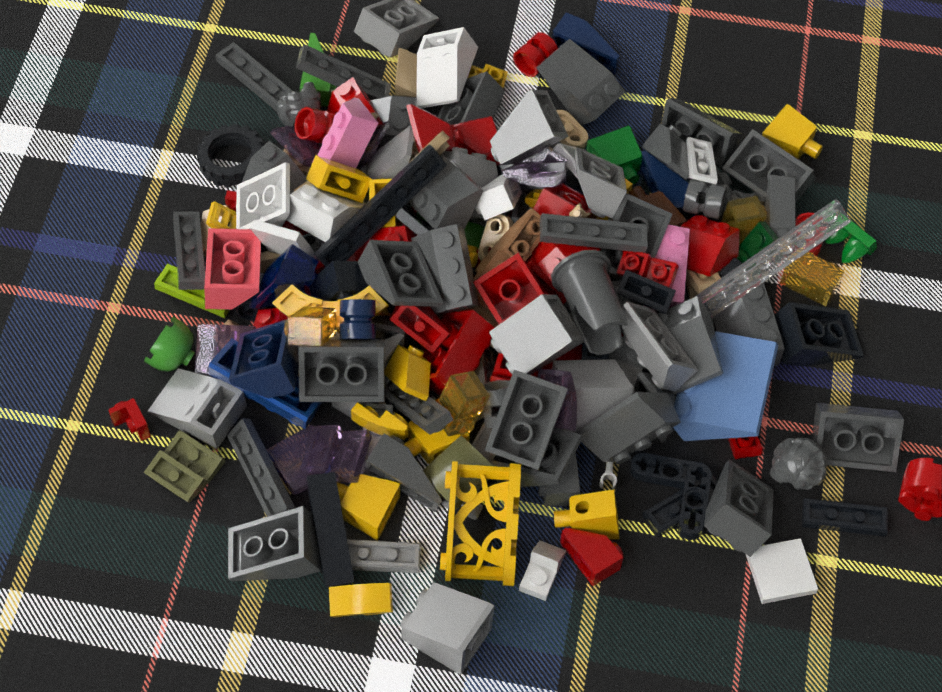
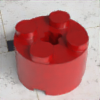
(922, 488)

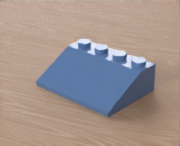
(732, 401)

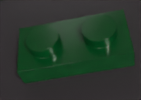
(756, 240)

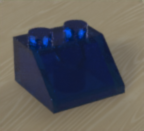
(289, 268)

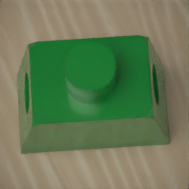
(620, 149)

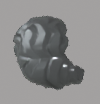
(290, 105)
(799, 463)

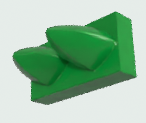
(857, 245)

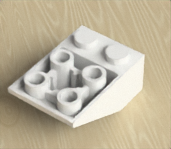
(443, 66)

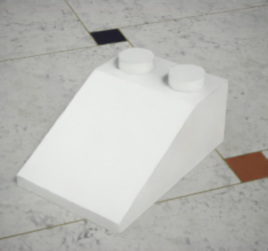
(264, 198)
(320, 211)

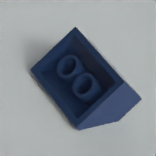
(265, 362)

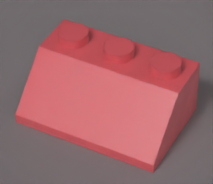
(231, 267)

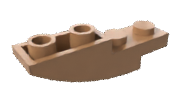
(520, 239)

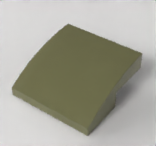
(458, 451)
(184, 466)

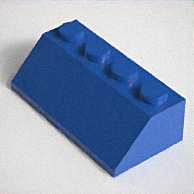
(287, 406)

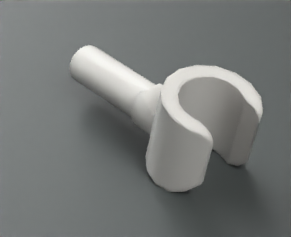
(608, 475)

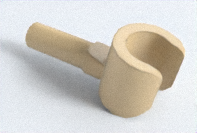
(579, 212)

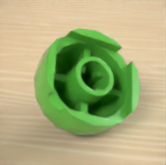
(172, 347)

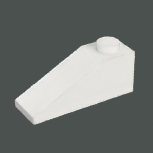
(701, 160)
(498, 197)

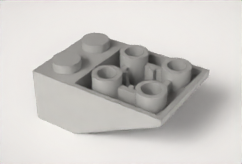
(199, 406)

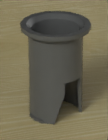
(591, 299)

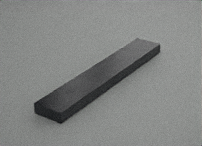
(382, 207)

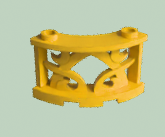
(293, 300)
(507, 492)

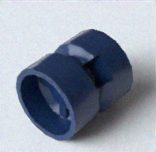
(357, 319)

